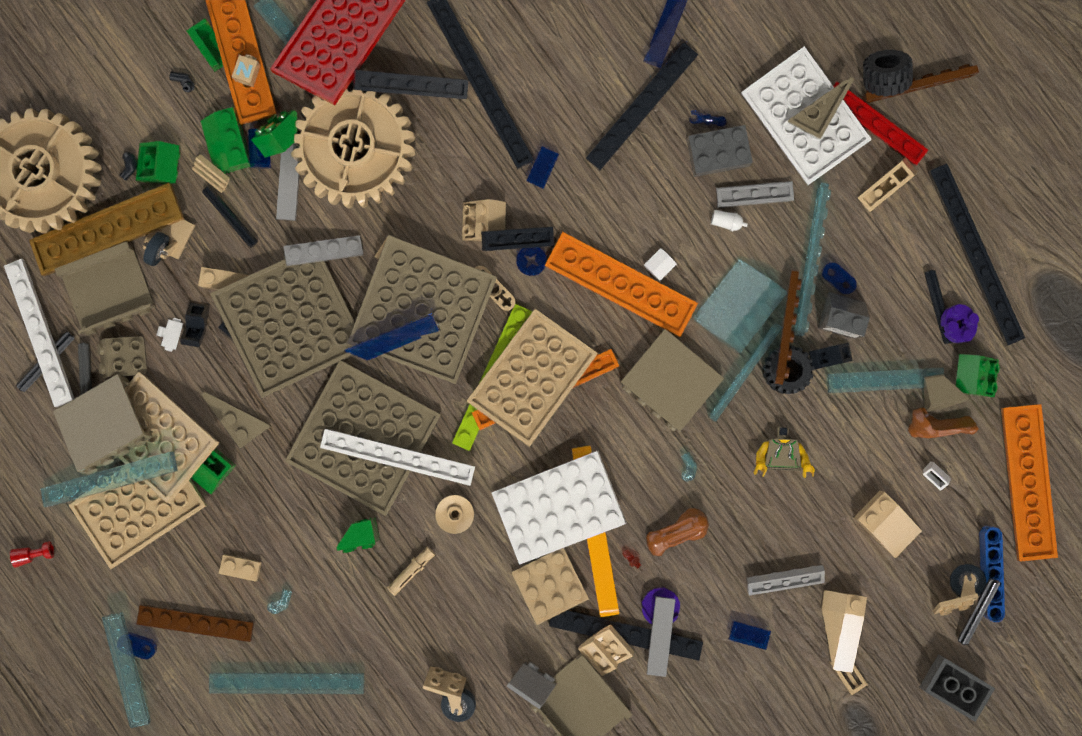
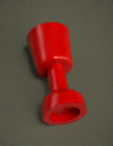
(25, 555)

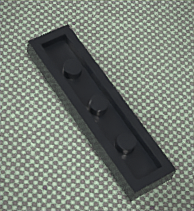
(517, 238)

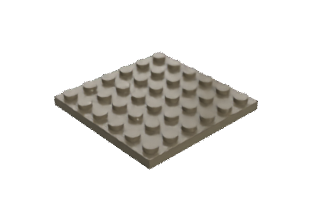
(420, 282)
(286, 323)
(369, 410)

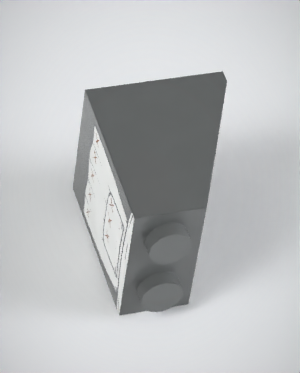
(844, 316)

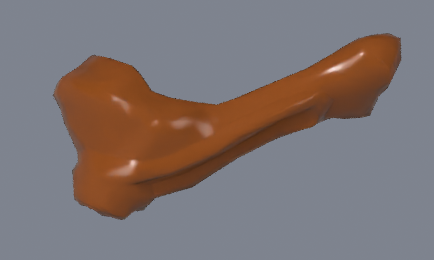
(927, 426)
(690, 526)

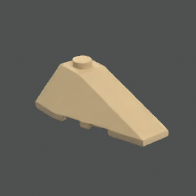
(843, 625)

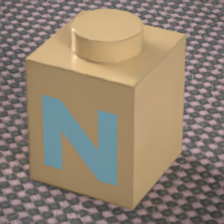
(246, 70)

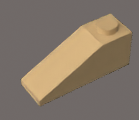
(888, 184)
(218, 279)

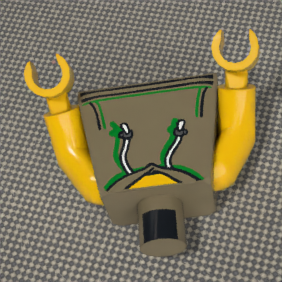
(783, 455)

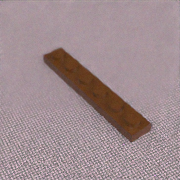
(929, 80)
(789, 320)
(195, 623)

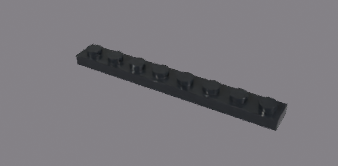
(641, 106)
(632, 634)

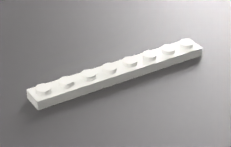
(39, 333)
(397, 457)

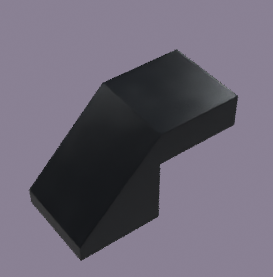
(196, 323)
(831, 356)

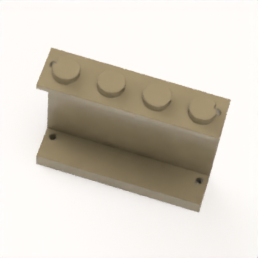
(106, 288)
(671, 381)
(100, 425)
(582, 702)

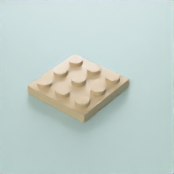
(550, 586)

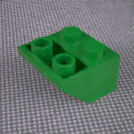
(277, 134)
(977, 375)
(213, 471)
(360, 533)

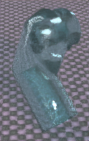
(691, 467)
(280, 605)

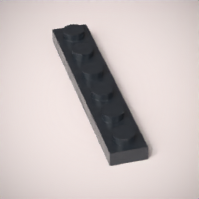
(410, 84)

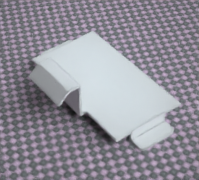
(170, 334)

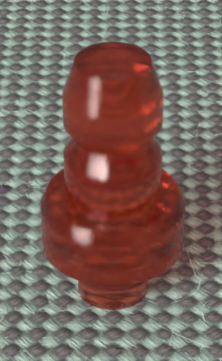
(634, 561)

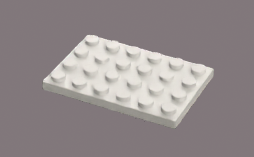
(786, 93)
(559, 507)

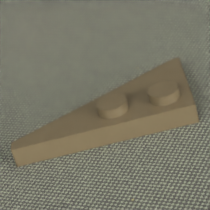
(818, 115)
(239, 424)

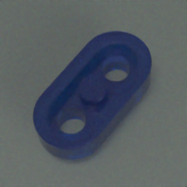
(840, 276)
(138, 646)

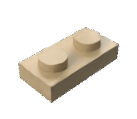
(240, 567)

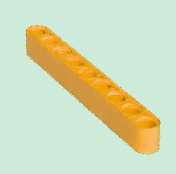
(600, 562)

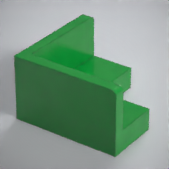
(205, 40)

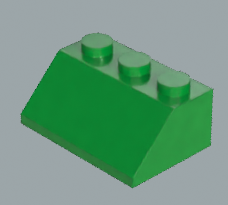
(226, 140)

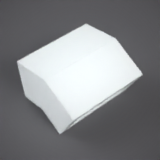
(660, 264)
(939, 472)

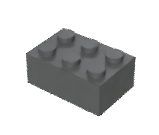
(719, 151)
(957, 688)

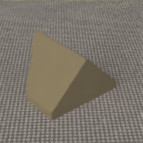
(941, 393)

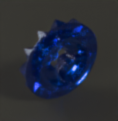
(522, 262)

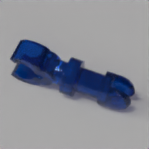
(719, 121)

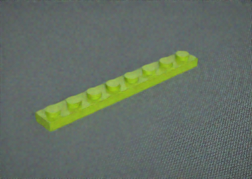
(468, 428)

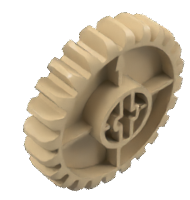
(64, 173)
(353, 177)

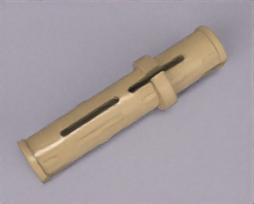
(414, 567)

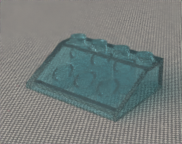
(739, 306)

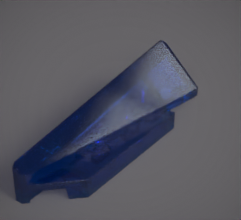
(664, 32)
(394, 338)

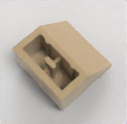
(482, 216)

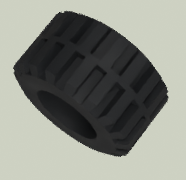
(887, 72)
(804, 371)

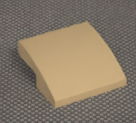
(606, 650)

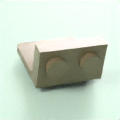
(121, 356)

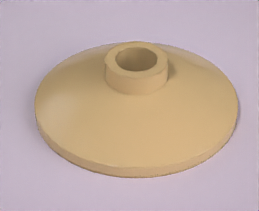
(447, 521)

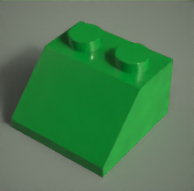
(157, 162)

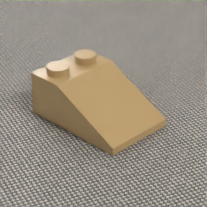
(887, 523)

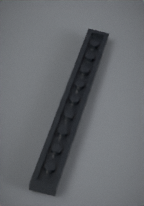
(480, 82)
(976, 254)

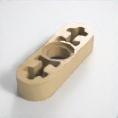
(499, 302)

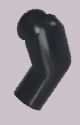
(185, 80)
(130, 165)

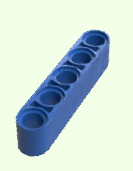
(995, 563)

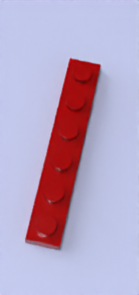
(884, 129)

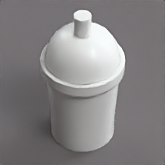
(727, 220)

